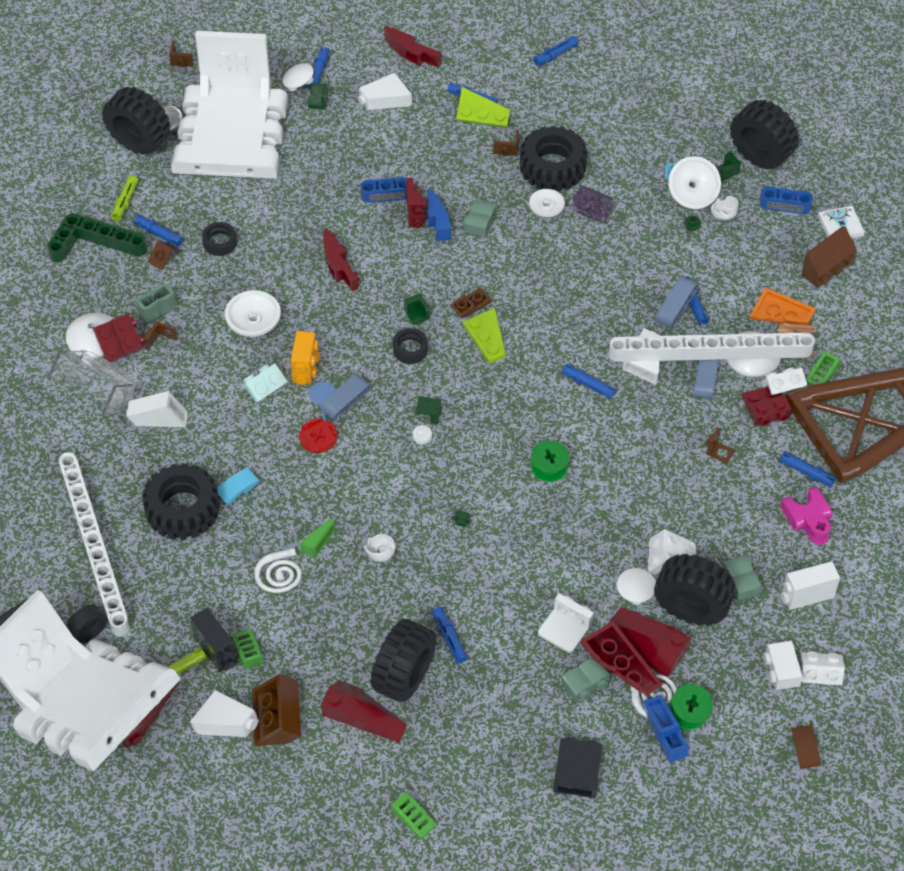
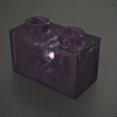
(592, 204)

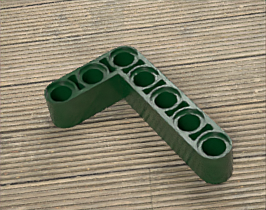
(94, 231)

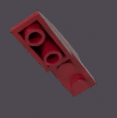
(405, 46)
(336, 261)

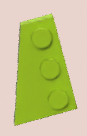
(481, 110)
(486, 335)

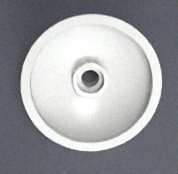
(702, 175)
(252, 306)
(81, 336)
(754, 367)

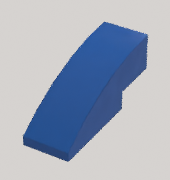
(438, 217)
(666, 728)

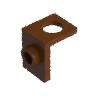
(180, 59)
(506, 148)
(161, 254)
(154, 332)
(714, 445)

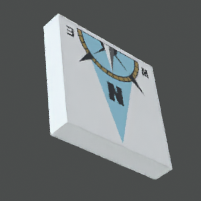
(836, 218)

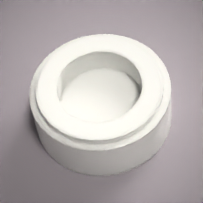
(422, 434)

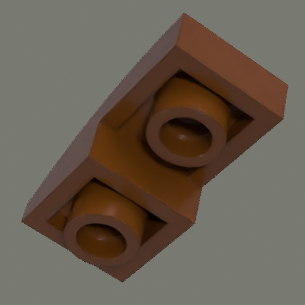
(469, 304)
(806, 747)

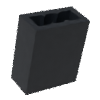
(213, 640)
(577, 767)

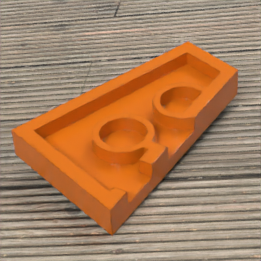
(781, 309)

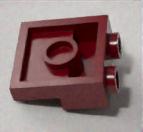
(415, 205)
(118, 337)
(766, 407)

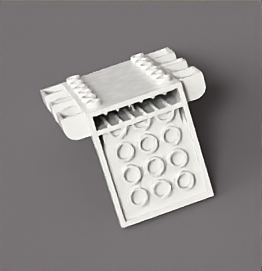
(232, 111)
(72, 692)

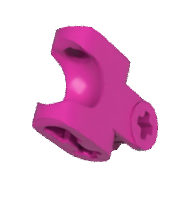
(810, 517)

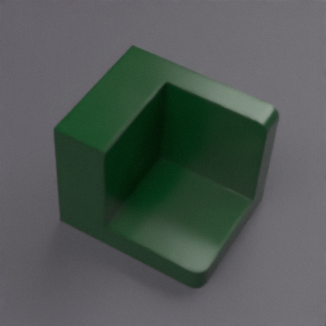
(318, 96)
(729, 167)
(416, 309)
(429, 407)

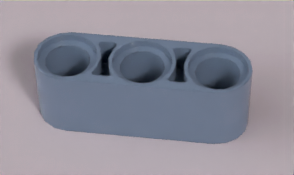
(676, 302)
(706, 378)
(344, 396)

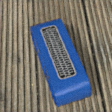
(383, 190)
(786, 200)

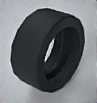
(219, 249)
(410, 357)
(86, 623)

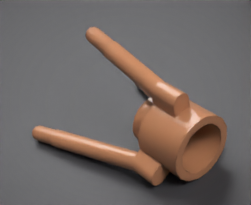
(791, 328)

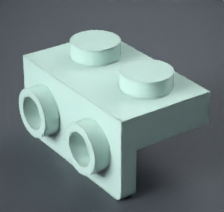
(265, 382)

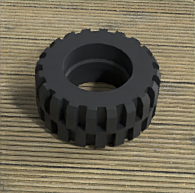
(136, 120)
(764, 134)
(550, 174)
(185, 521)
(695, 589)
(403, 660)

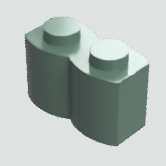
(480, 217)
(155, 303)
(744, 577)
(585, 679)

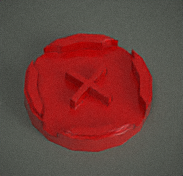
(318, 436)

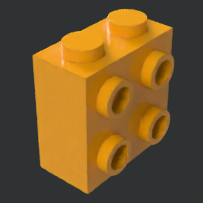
(304, 357)

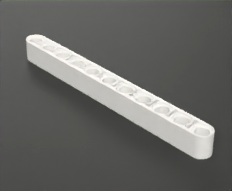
(711, 347)
(71, 471)

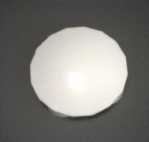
(298, 76)
(636, 585)

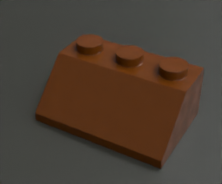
(829, 257)
(277, 711)

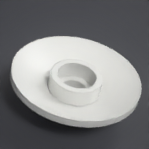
(546, 203)

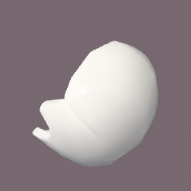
(174, 117)
(725, 209)
(385, 545)

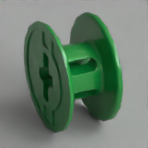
(549, 461)
(701, 706)

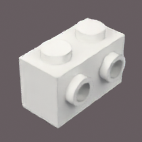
(783, 665)

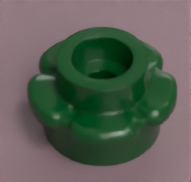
(692, 223)
(461, 518)

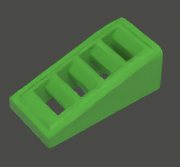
(825, 357)
(316, 540)
(250, 661)
(407, 820)

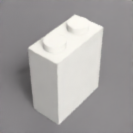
(810, 585)

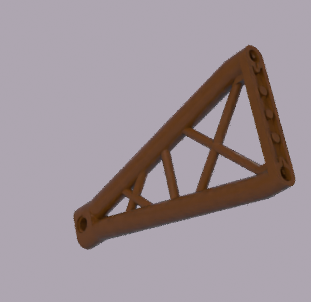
(812, 396)

